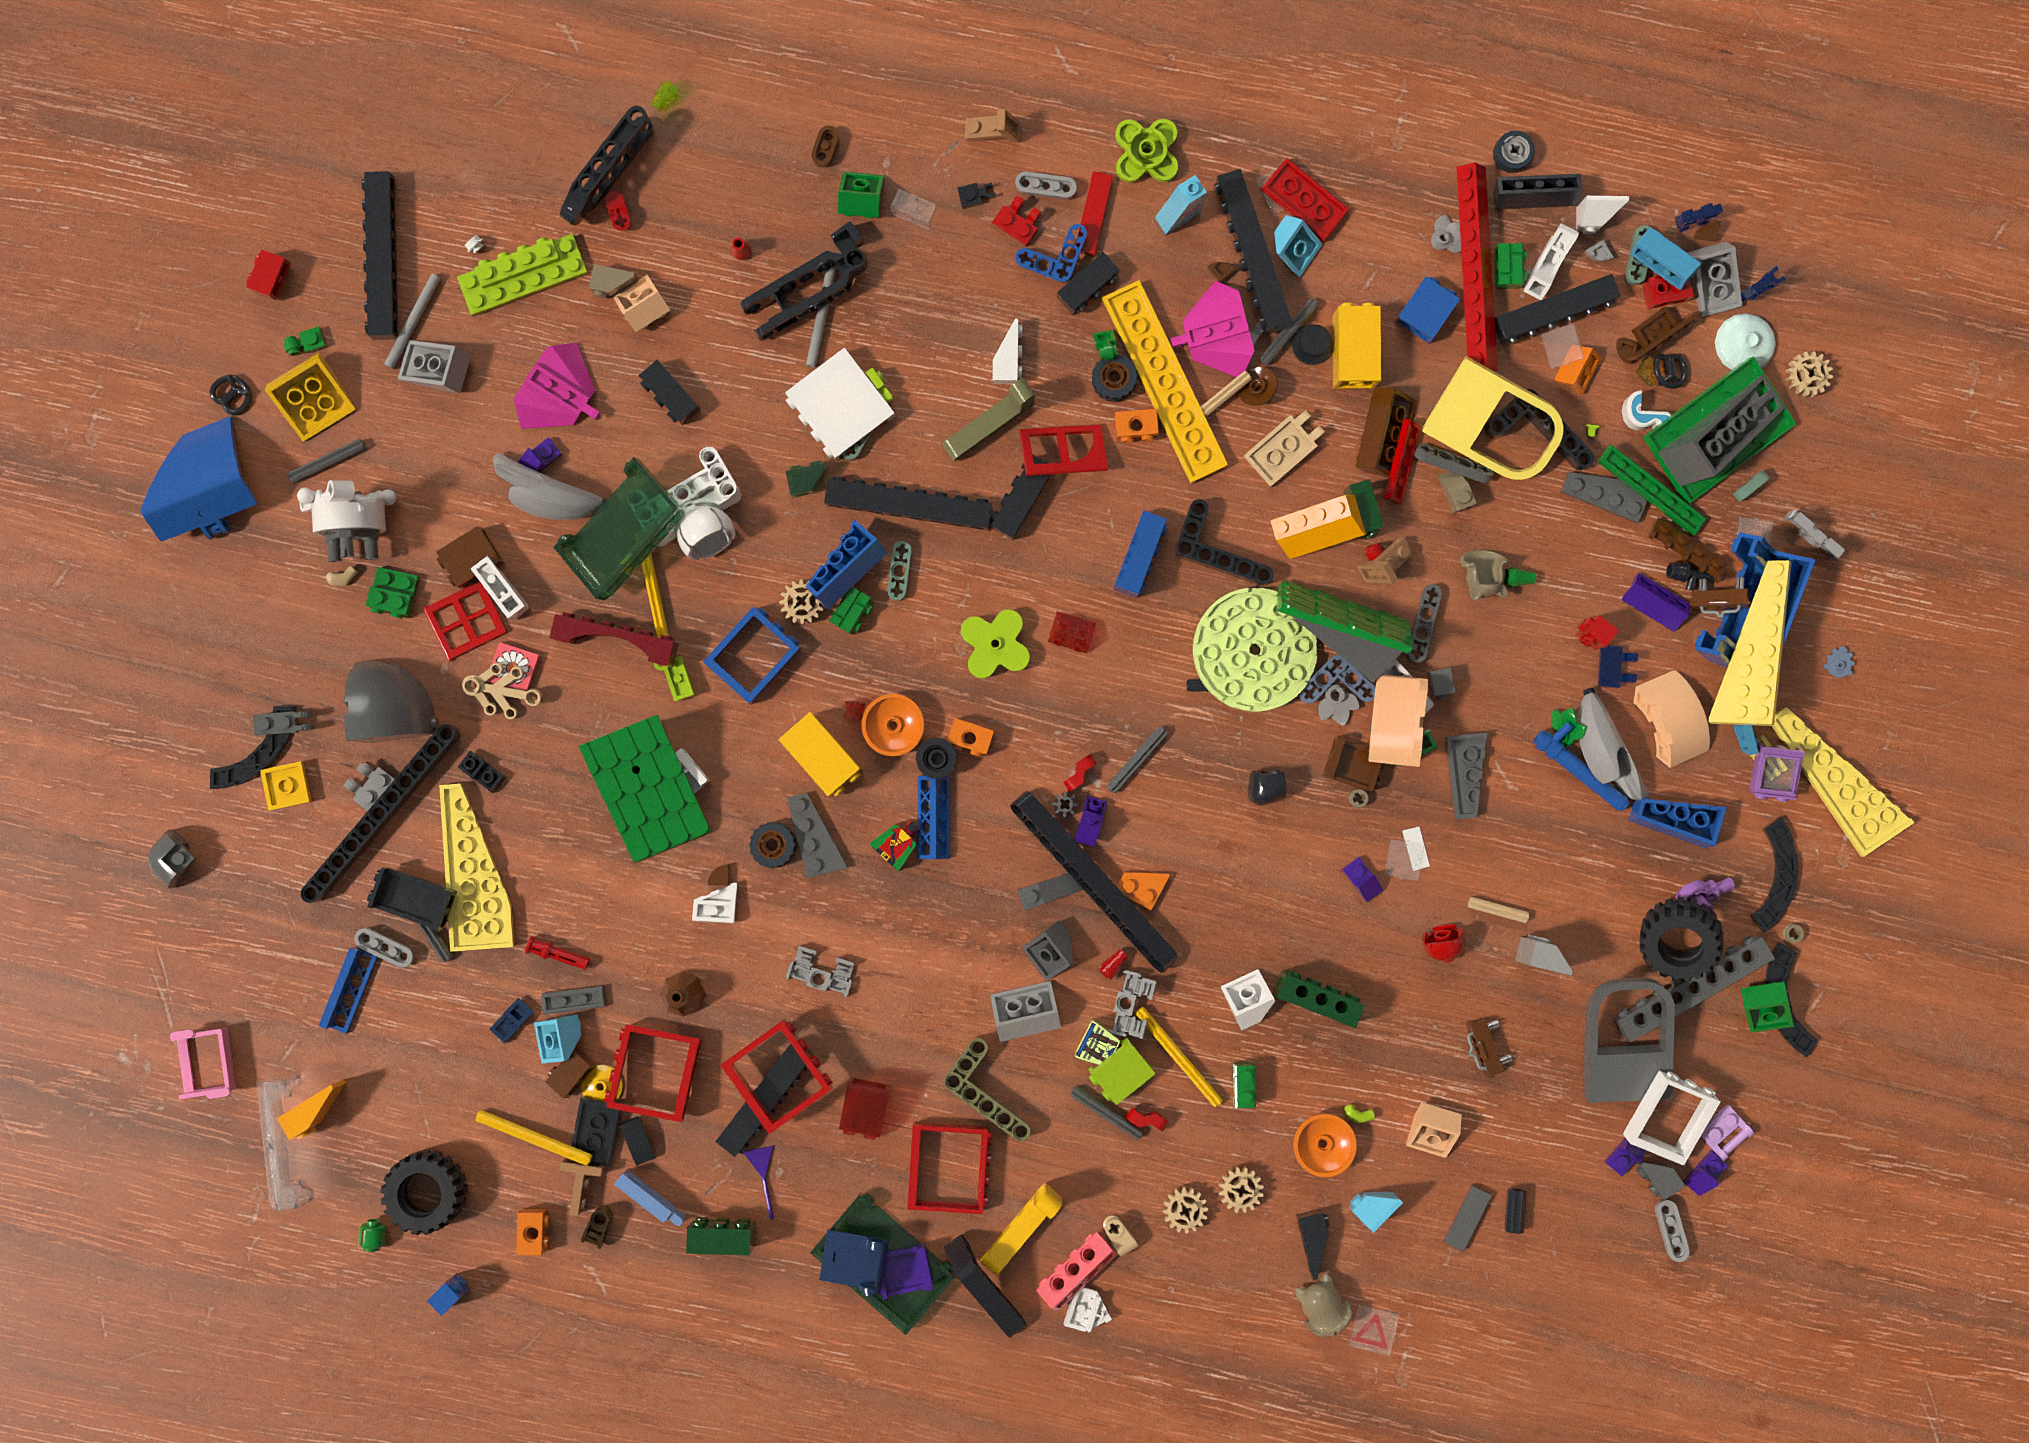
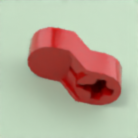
(619, 220)
(1078, 778)
(1141, 1120)

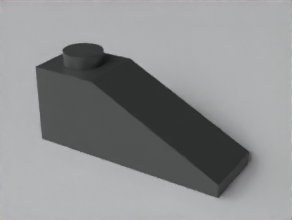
(1048, 890)

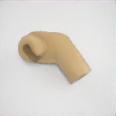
(341, 579)

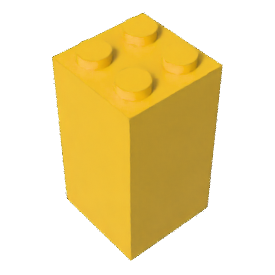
(1356, 346)
(821, 755)

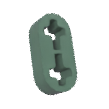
(1751, 485)

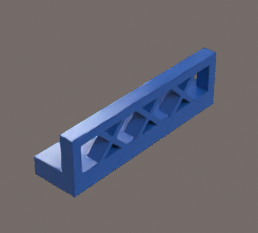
(937, 817)
(341, 987)

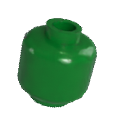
(372, 1235)

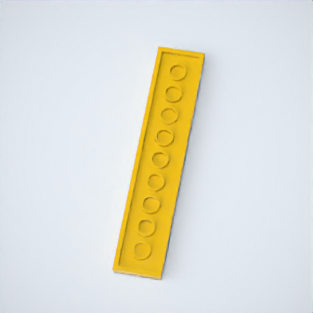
(1164, 381)

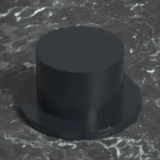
(1312, 344)
(936, 758)

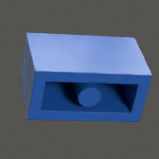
(448, 1294)

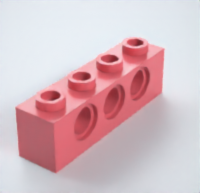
(1088, 1270)

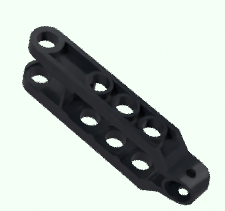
(627, 142)
(847, 263)

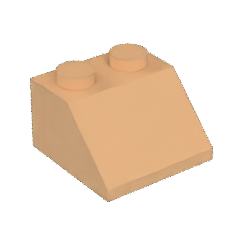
(641, 303)
(1434, 1130)

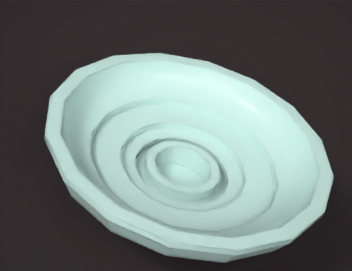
(1743, 338)

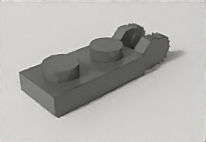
(280, 723)

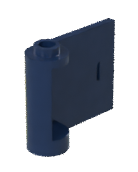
(854, 1261)

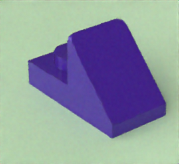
(540, 456)
(1362, 879)
(1624, 1157)
(1704, 1175)

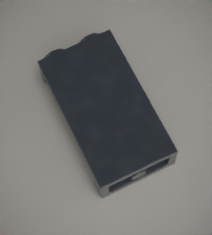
(411, 898)

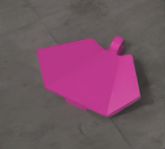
(1218, 331)
(555, 389)

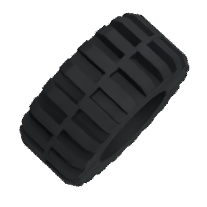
(1681, 915)
(401, 1207)

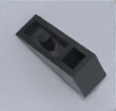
(1314, 1235)

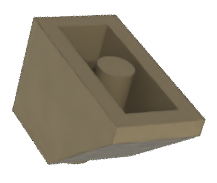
(610, 281)
(1456, 491)

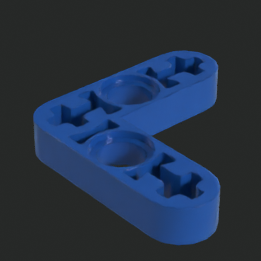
(1055, 264)

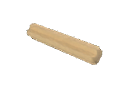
(1225, 393)
(1498, 909)

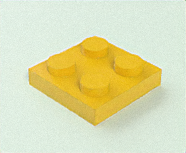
(286, 786)

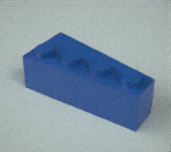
(1139, 555)
(846, 565)
(1681, 820)

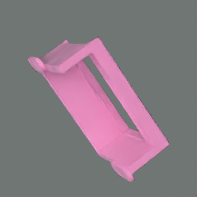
(186, 1068)

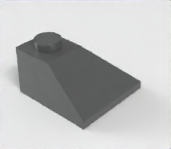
(1050, 950)

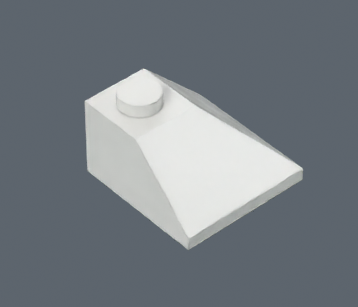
(1596, 211)
(1248, 999)

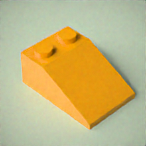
(304, 1117)

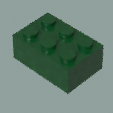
(720, 1236)

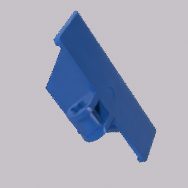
(198, 484)

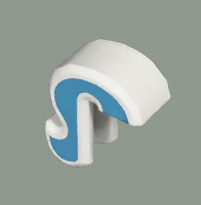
(1640, 419)

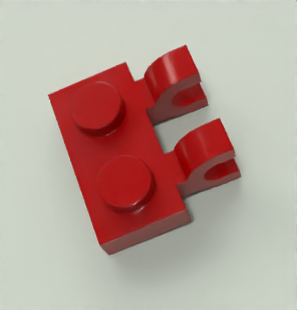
(1014, 225)

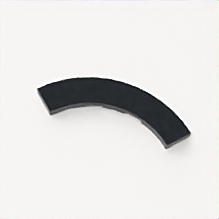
(258, 760)
(1784, 876)
(1778, 971)

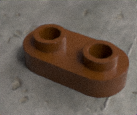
(825, 147)

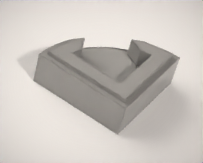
(1599, 252)

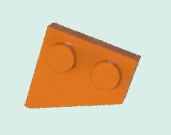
(1142, 887)

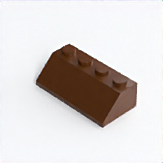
(1383, 429)

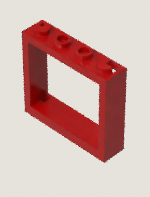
(686, 1082)
(749, 1095)
(982, 1201)

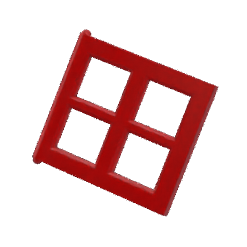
(465, 620)

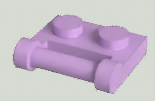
(1720, 1127)

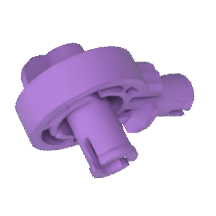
(1705, 892)

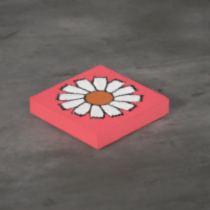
(512, 657)

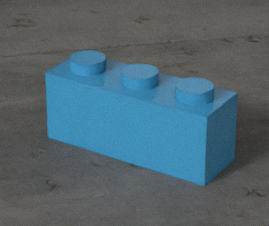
(1665, 258)

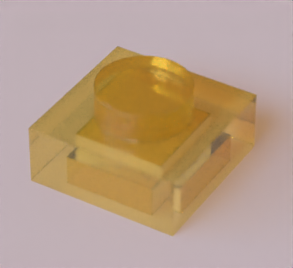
(1646, 372)

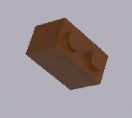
(570, 1074)

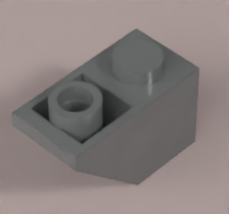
(1661, 1177)

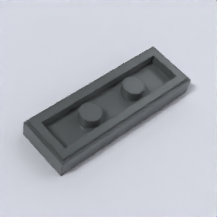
(573, 1000)
(1467, 1218)

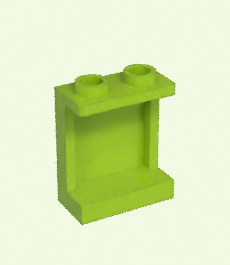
(1121, 1072)

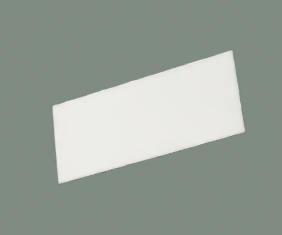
(1414, 836)

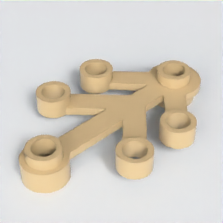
(499, 691)

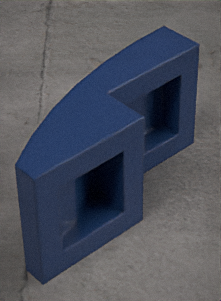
(511, 1020)

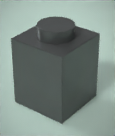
(1441, 683)

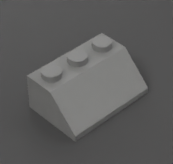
(1541, 954)
(1025, 1011)

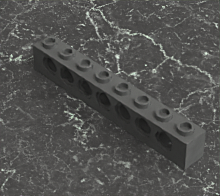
(1758, 956)

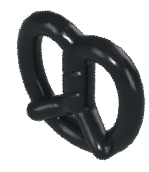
(1671, 374)
(229, 396)

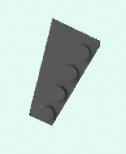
(1605, 493)
(1465, 766)
(815, 843)

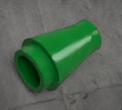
(1518, 577)

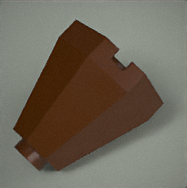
(689, 989)

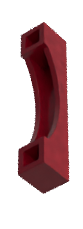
(569, 630)

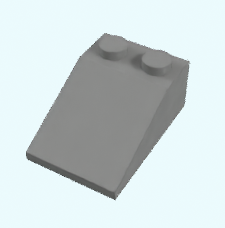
(1717, 279)
(434, 366)

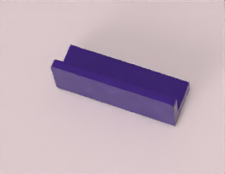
(1656, 602)

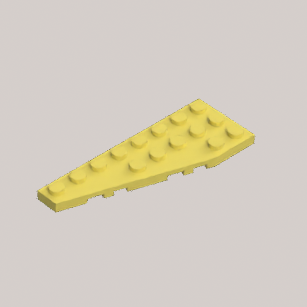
(482, 907)

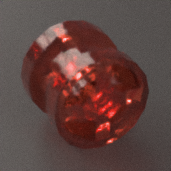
(854, 710)

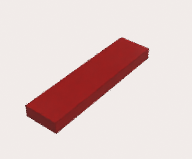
(1094, 210)
(1402, 461)

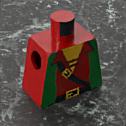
(896, 844)

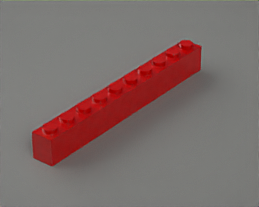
(1476, 264)

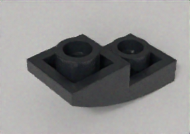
(481, 771)
(637, 1140)

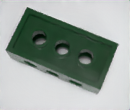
(1347, 1014)

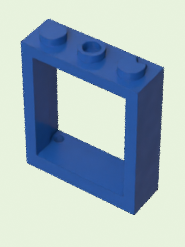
(777, 629)

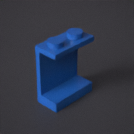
(1428, 309)

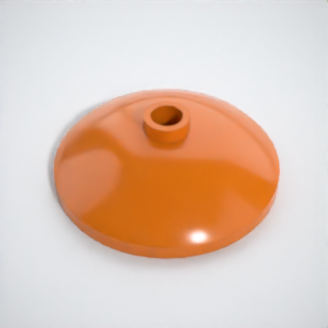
(877, 722)
(1335, 1155)

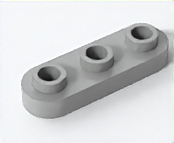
(1037, 180)
(375, 947)
(1675, 1238)

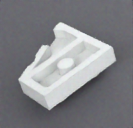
(717, 906)

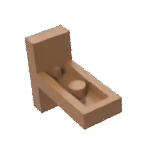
(993, 127)
(1383, 567)
(581, 1182)

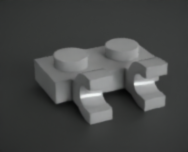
(373, 788)

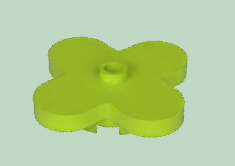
(1157, 140)
(1009, 652)

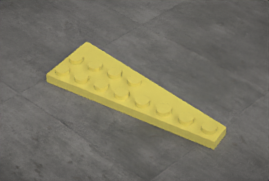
(1753, 673)
(1854, 803)

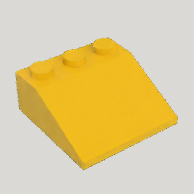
(310, 397)

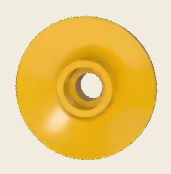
(599, 1074)

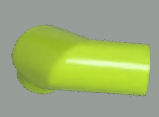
(1357, 1116)

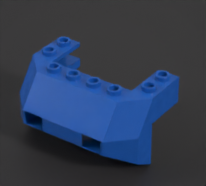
(1754, 554)

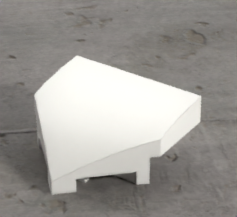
(1086, 1311)

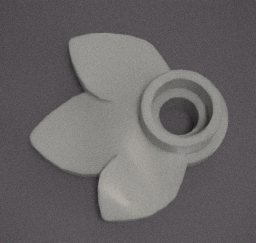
(1449, 233)
(1339, 707)

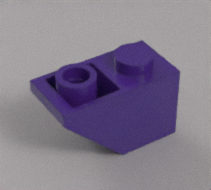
(1090, 821)

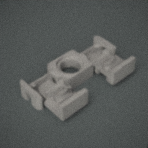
(1814, 535)
(802, 972)
(1123, 1021)

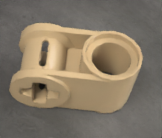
(1121, 1237)

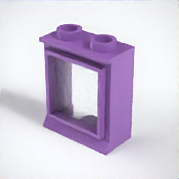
(1776, 772)

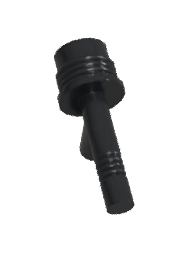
(1683, 573)

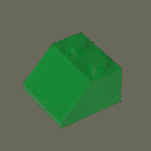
(860, 194)
(1767, 1007)

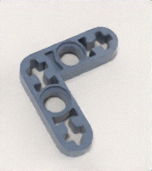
(1341, 675)

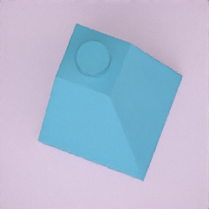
(1296, 244)
(557, 1037)
(1374, 1207)

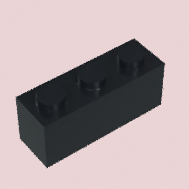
(1088, 284)
(668, 393)

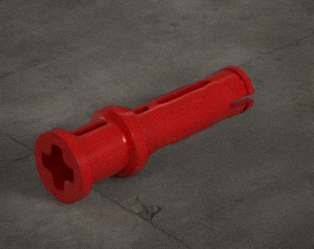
(547, 950)

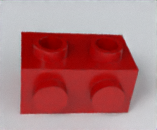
(268, 274)
(1661, 293)
(1596, 632)

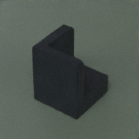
(847, 237)

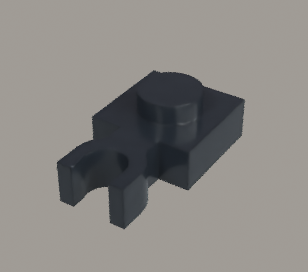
(971, 195)

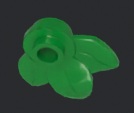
(1560, 719)

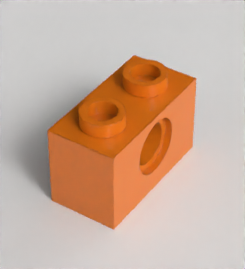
(1146, 418)
(961, 728)
(526, 1242)

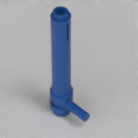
(1555, 750)

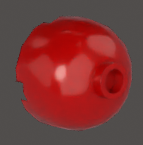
(1444, 942)

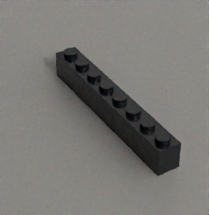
(1253, 252)
(380, 255)
(908, 504)

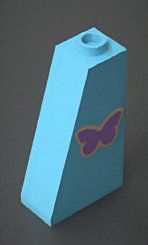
(1182, 205)

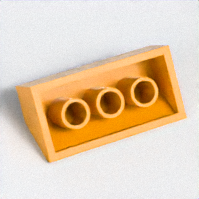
(1319, 526)

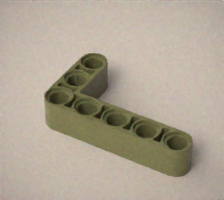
(1018, 401)
(981, 1096)

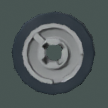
(1516, 161)

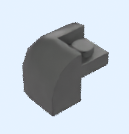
(170, 859)

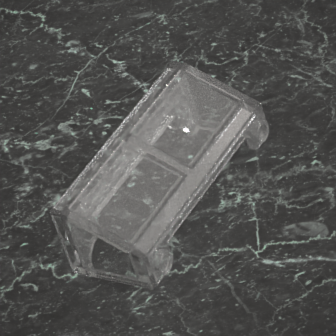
(282, 1190)

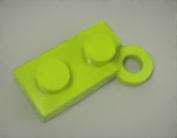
(678, 679)

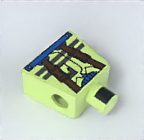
(1097, 1044)

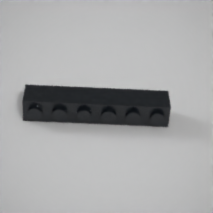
(1557, 308)
(769, 1092)

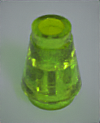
(666, 93)

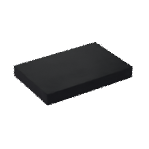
(596, 1130)

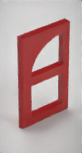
(1092, 462)

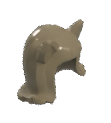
(1484, 573)
(1324, 1308)

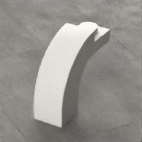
(1549, 261)

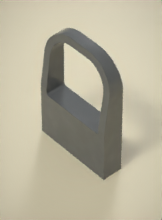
(1626, 1071)

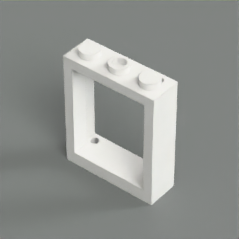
(1693, 1129)

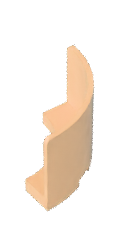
(1676, 716)
(1398, 720)

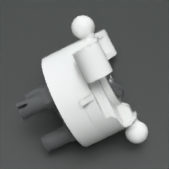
(347, 516)

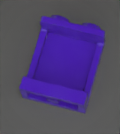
(906, 1271)

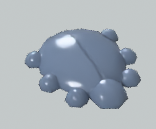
(1839, 663)

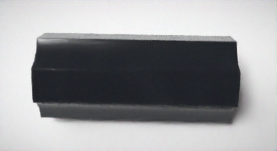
(1515, 1210)

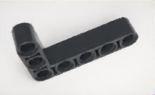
(1544, 427)
(1215, 553)
(982, 1287)

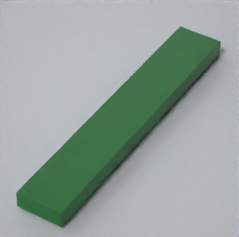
(1651, 490)

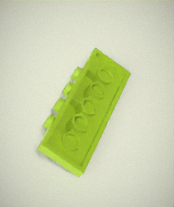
(521, 273)

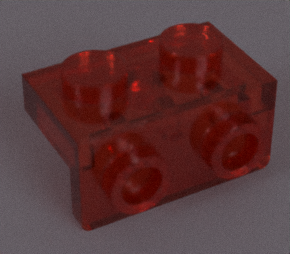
(1071, 632)

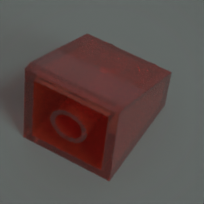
(864, 1108)

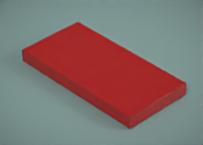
(1305, 199)

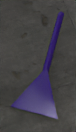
(760, 1159)

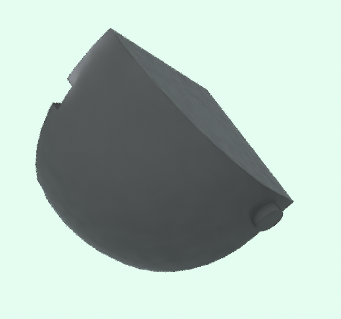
(386, 704)

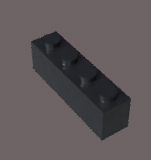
(1537, 191)
(1018, 502)

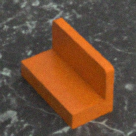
(1579, 372)

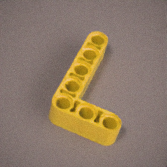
(1042, 1204)

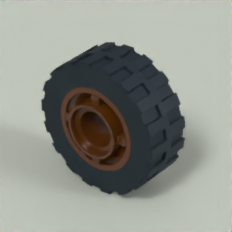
(1114, 390)
(761, 839)

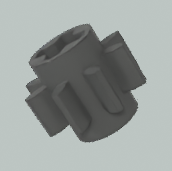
(1064, 810)

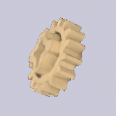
(1818, 374)
(794, 608)
(1251, 1192)
(1192, 1206)

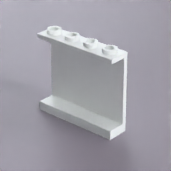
(838, 404)

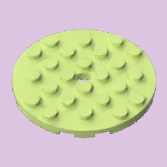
(1246, 679)

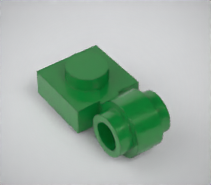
(310, 340)
(1106, 344)

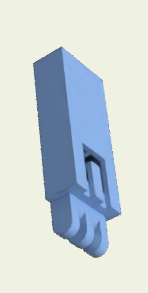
(649, 1198)

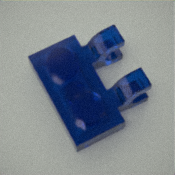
(1698, 216)
(1762, 285)
(1610, 667)

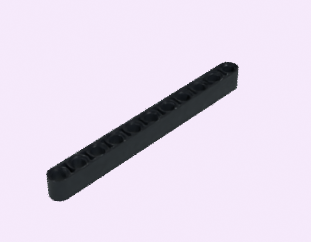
(371, 818)
(1094, 881)

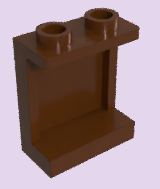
(465, 553)
(1351, 765)

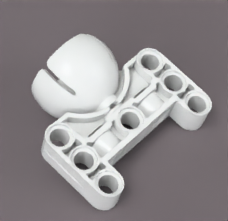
(704, 508)

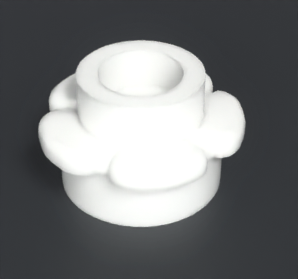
(474, 244)

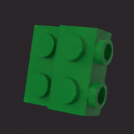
(392, 593)

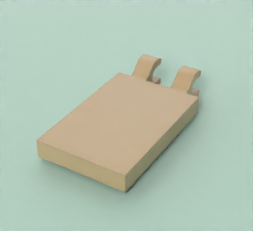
(1283, 448)

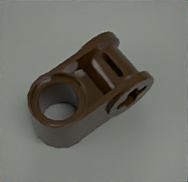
(597, 1230)

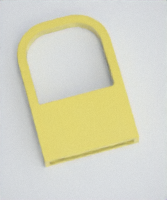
(1468, 405)

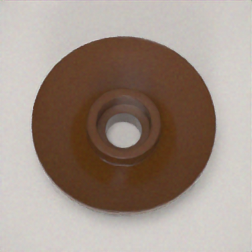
(1261, 378)

